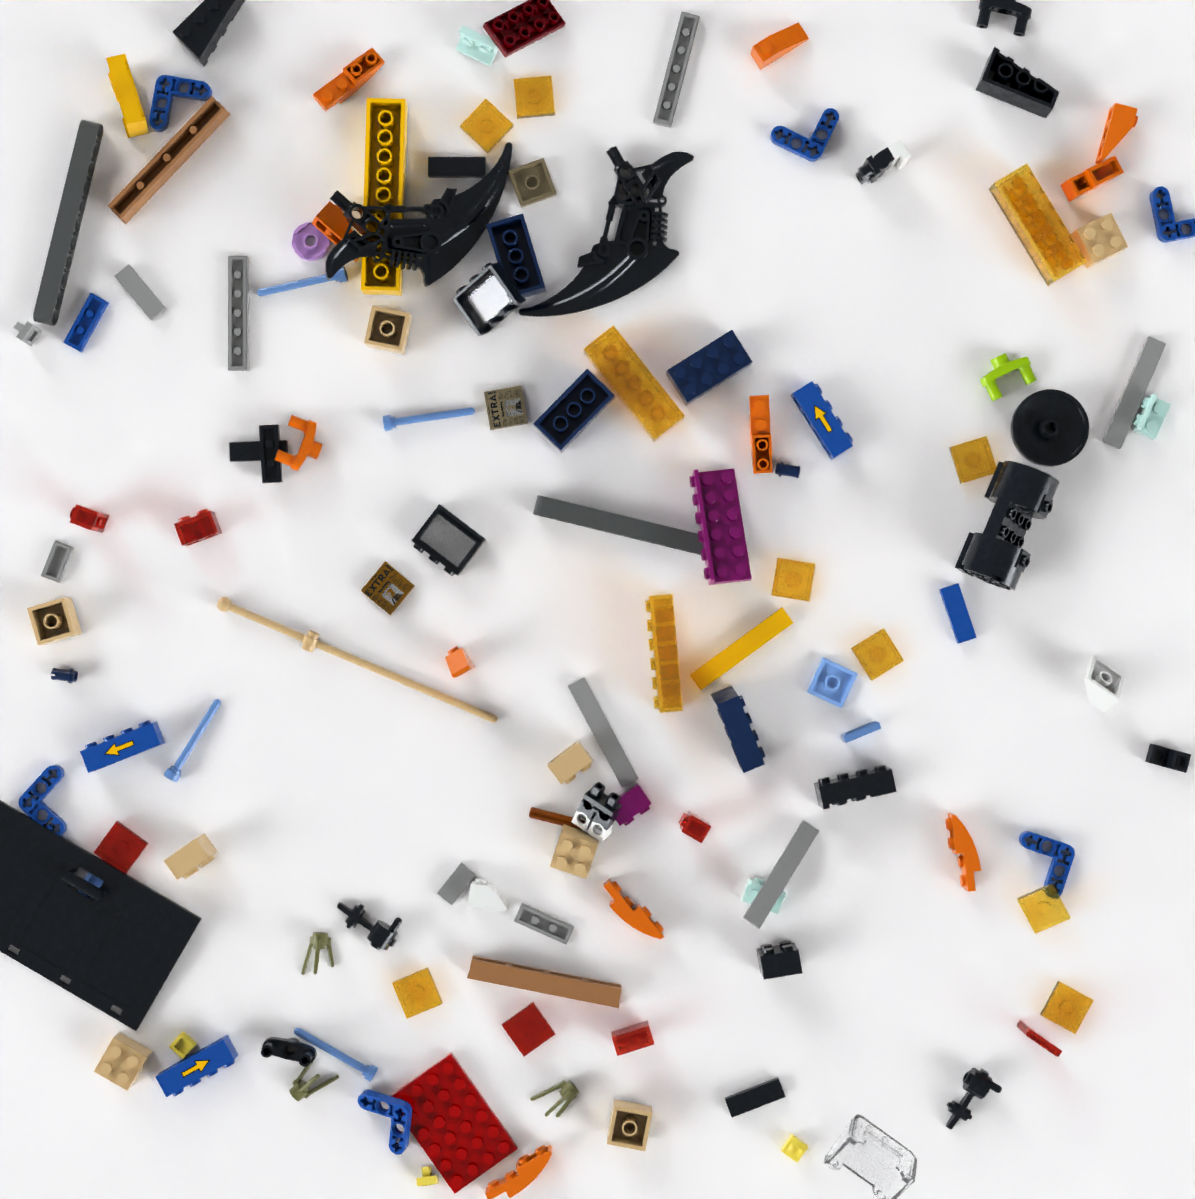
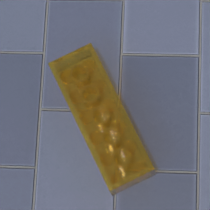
(1037, 224)
(633, 383)
(665, 653)

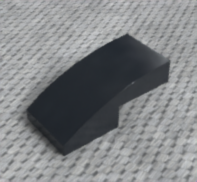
(1168, 758)

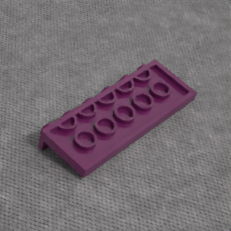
(720, 526)

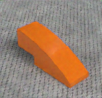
(1091, 178)

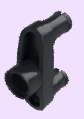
(1007, 7)
(277, 1047)

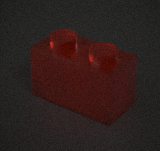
(88, 518)
(197, 528)
(694, 826)
(632, 1038)

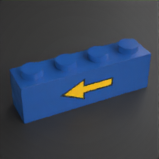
(821, 420)
(122, 747)
(197, 1065)

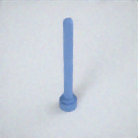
(340, 276)
(391, 422)
(173, 772)
(367, 1071)

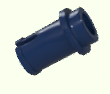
(787, 470)
(64, 675)

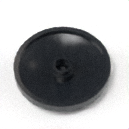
(1049, 428)

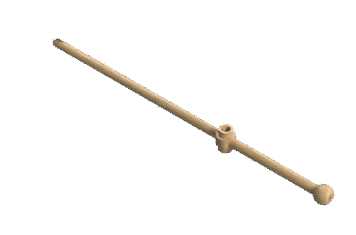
(311, 641)

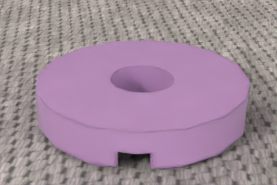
(314, 252)

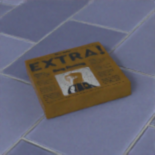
(387, 588)

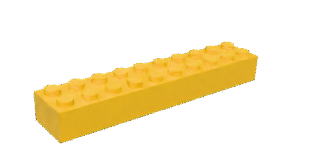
(384, 183)

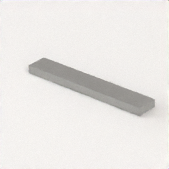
(676, 69)
(238, 312)
(1134, 392)
(603, 732)
(780, 874)

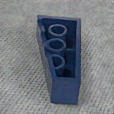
(738, 729)

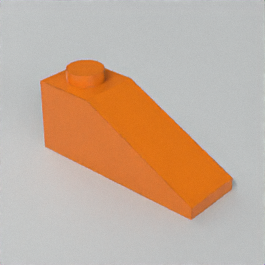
(778, 44)
(1118, 124)
(332, 223)
(458, 661)

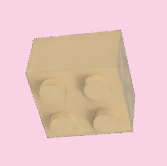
(1099, 240)
(388, 330)
(54, 621)
(570, 762)
(574, 851)
(194, 854)
(123, 1061)
(629, 1125)

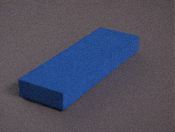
(86, 322)
(957, 613)

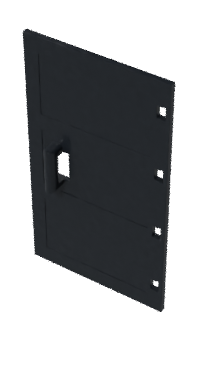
(108, 946)

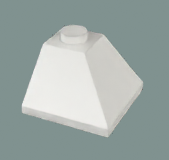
(1103, 684)

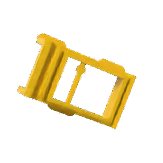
(127, 96)

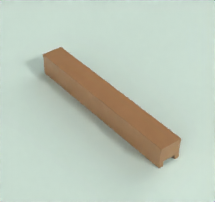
(168, 160)
(545, 981)

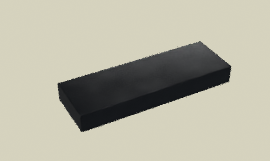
(456, 167)
(269, 447)
(249, 450)
(754, 1097)

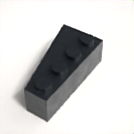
(205, 26)
(1015, 85)
(854, 786)

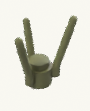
(319, 940)
(302, 1088)
(568, 1093)

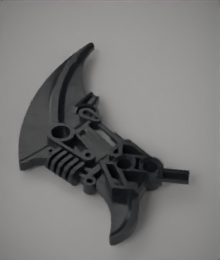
(440, 239)
(631, 259)

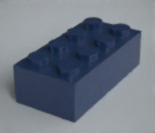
(516, 254)
(709, 367)
(574, 410)

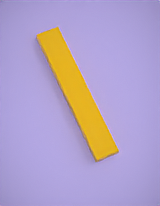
(741, 648)

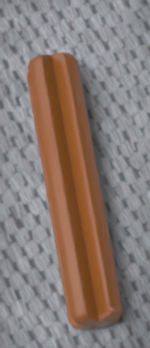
(552, 817)

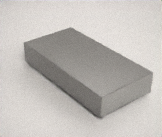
(57, 561)
(456, 883)

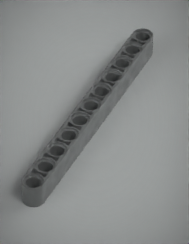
(68, 223)
(617, 524)

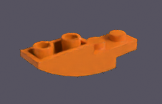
(350, 80)
(760, 434)
(962, 844)
(636, 917)
(527, 1170)

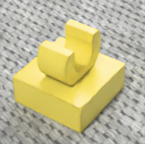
(794, 1148)
(427, 1178)

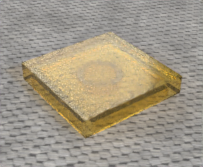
(534, 97)
(486, 126)
(973, 459)
(793, 579)
(877, 654)
(1043, 908)
(417, 992)
(1066, 1007)

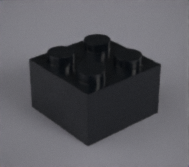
(779, 960)

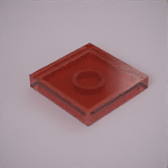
(121, 847)
(528, 1029)
(1039, 1038)

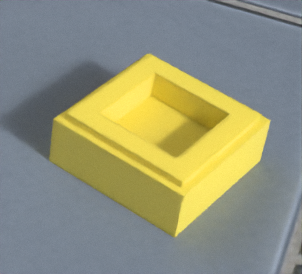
(183, 1045)

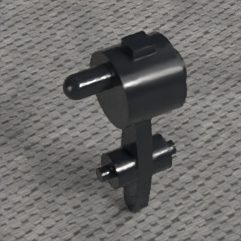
(380, 935)
(976, 1084)

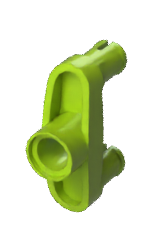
(1002, 366)

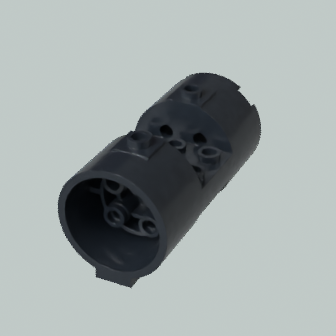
(1018, 497)

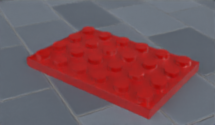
(455, 1123)

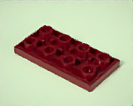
(523, 25)

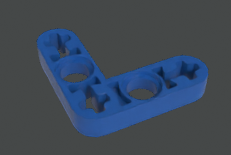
(173, 90)
(813, 142)
(1168, 224)
(38, 804)
(1054, 852)
(394, 1112)

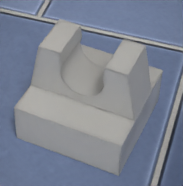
(27, 333)

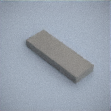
(140, 292)
(544, 923)

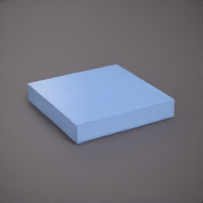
(832, 682)

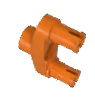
(307, 448)

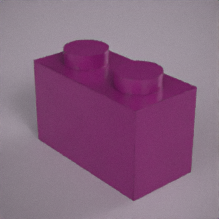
(632, 802)

